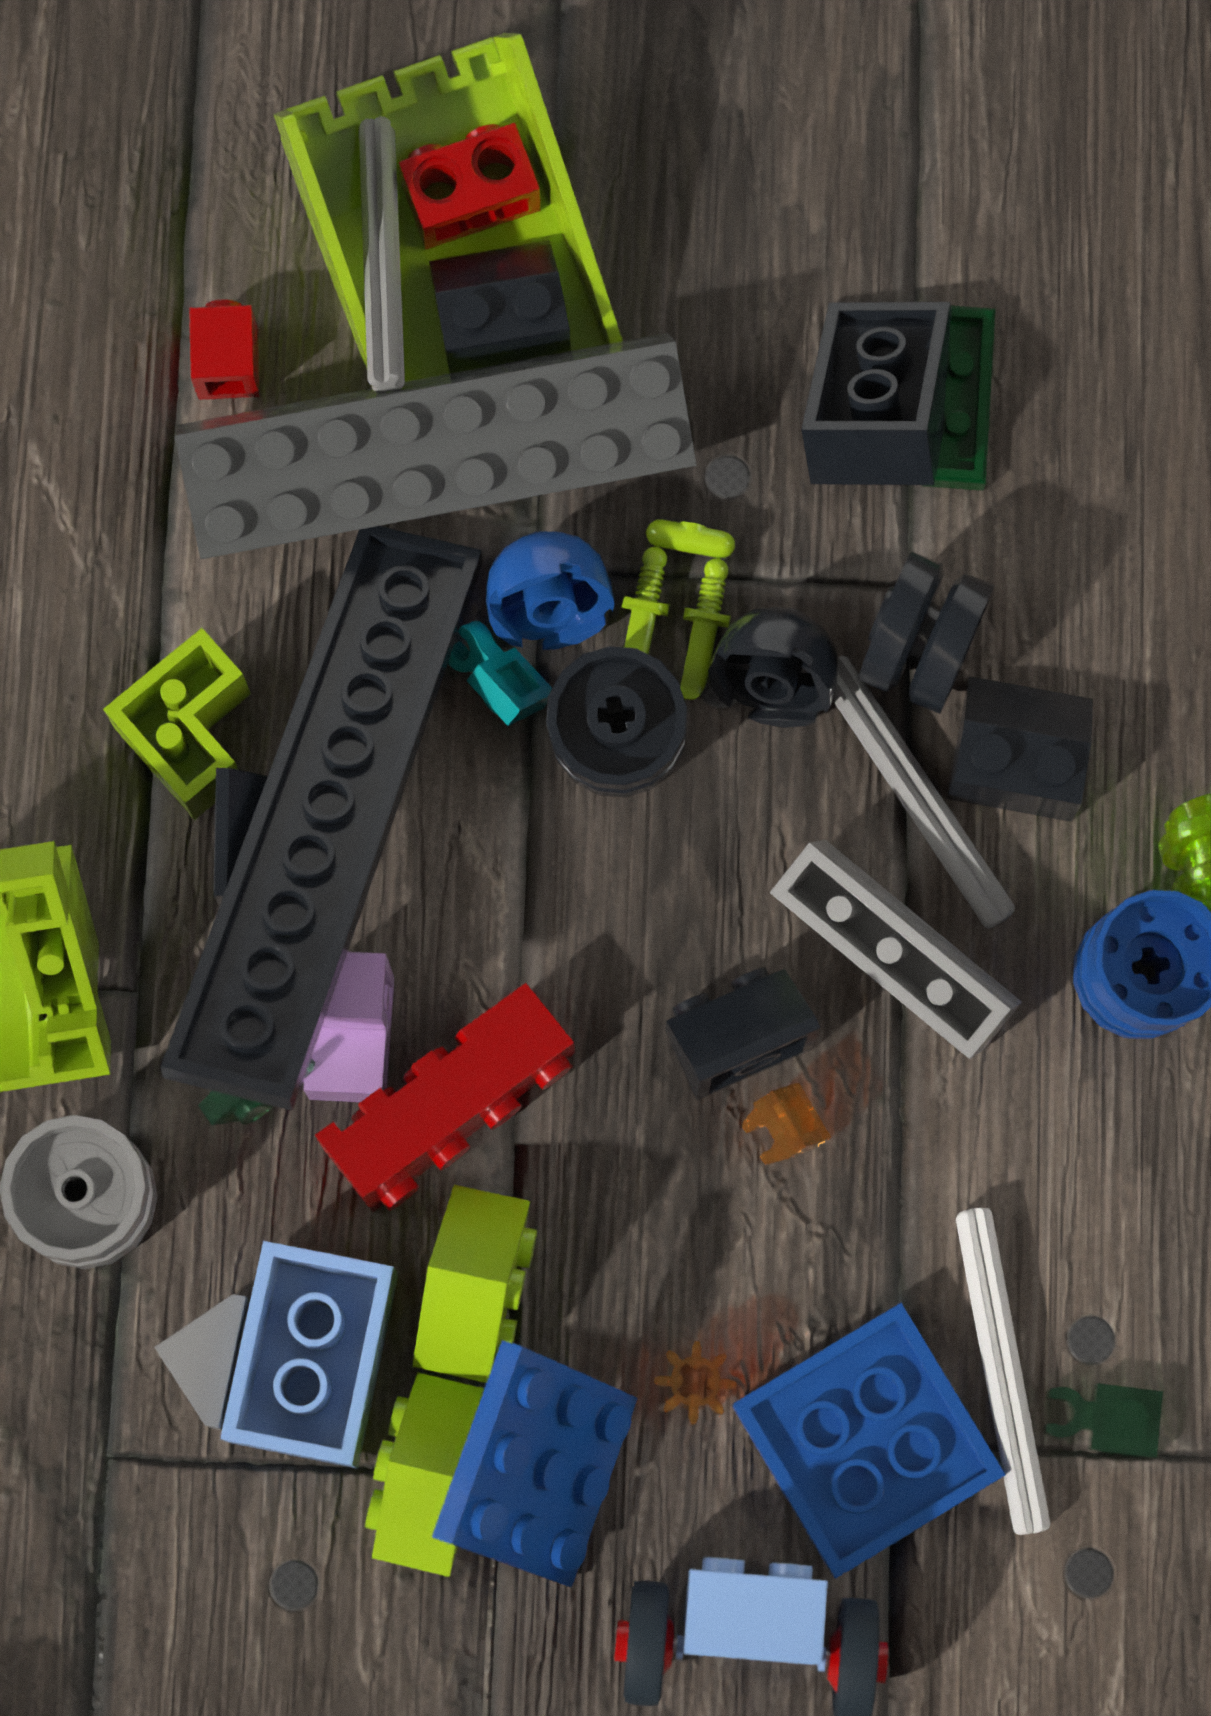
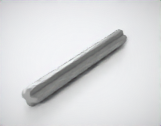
(381, 255)
(920, 798)

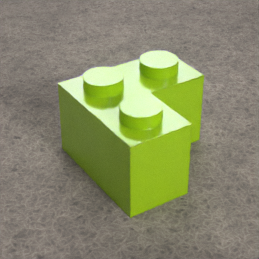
(169, 718)
(473, 1283)
(419, 1471)

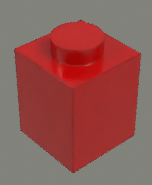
(224, 350)

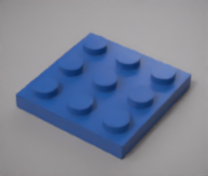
(868, 1440)
(535, 1465)

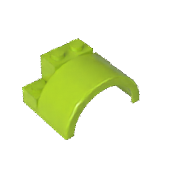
(48, 968)

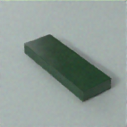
(967, 400)

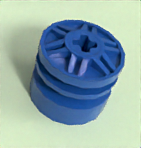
(1161, 932)

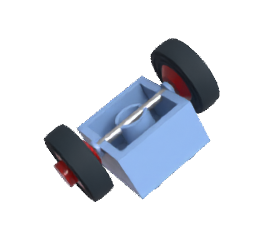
(753, 1619)

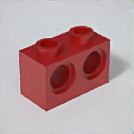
(477, 200)

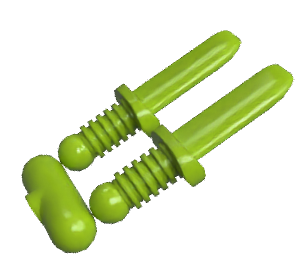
(692, 539)

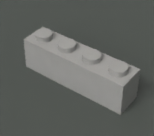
(895, 947)

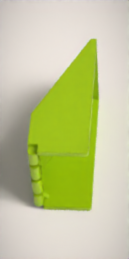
(491, 88)

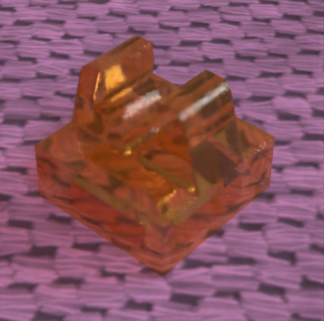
(790, 1122)

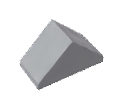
(206, 1357)

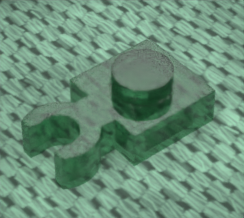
(1117, 1419)

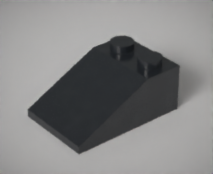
(878, 394)

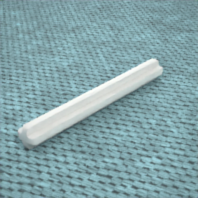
(1002, 1371)

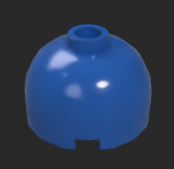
(549, 590)

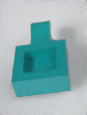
(501, 678)

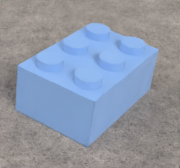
(310, 1354)

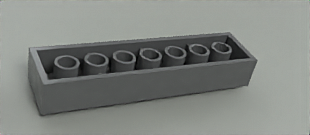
(435, 445)

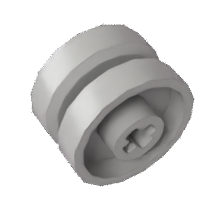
(78, 1154)

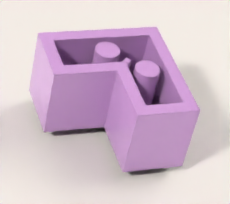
(355, 1032)

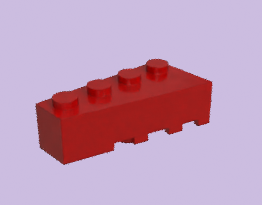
(449, 1099)

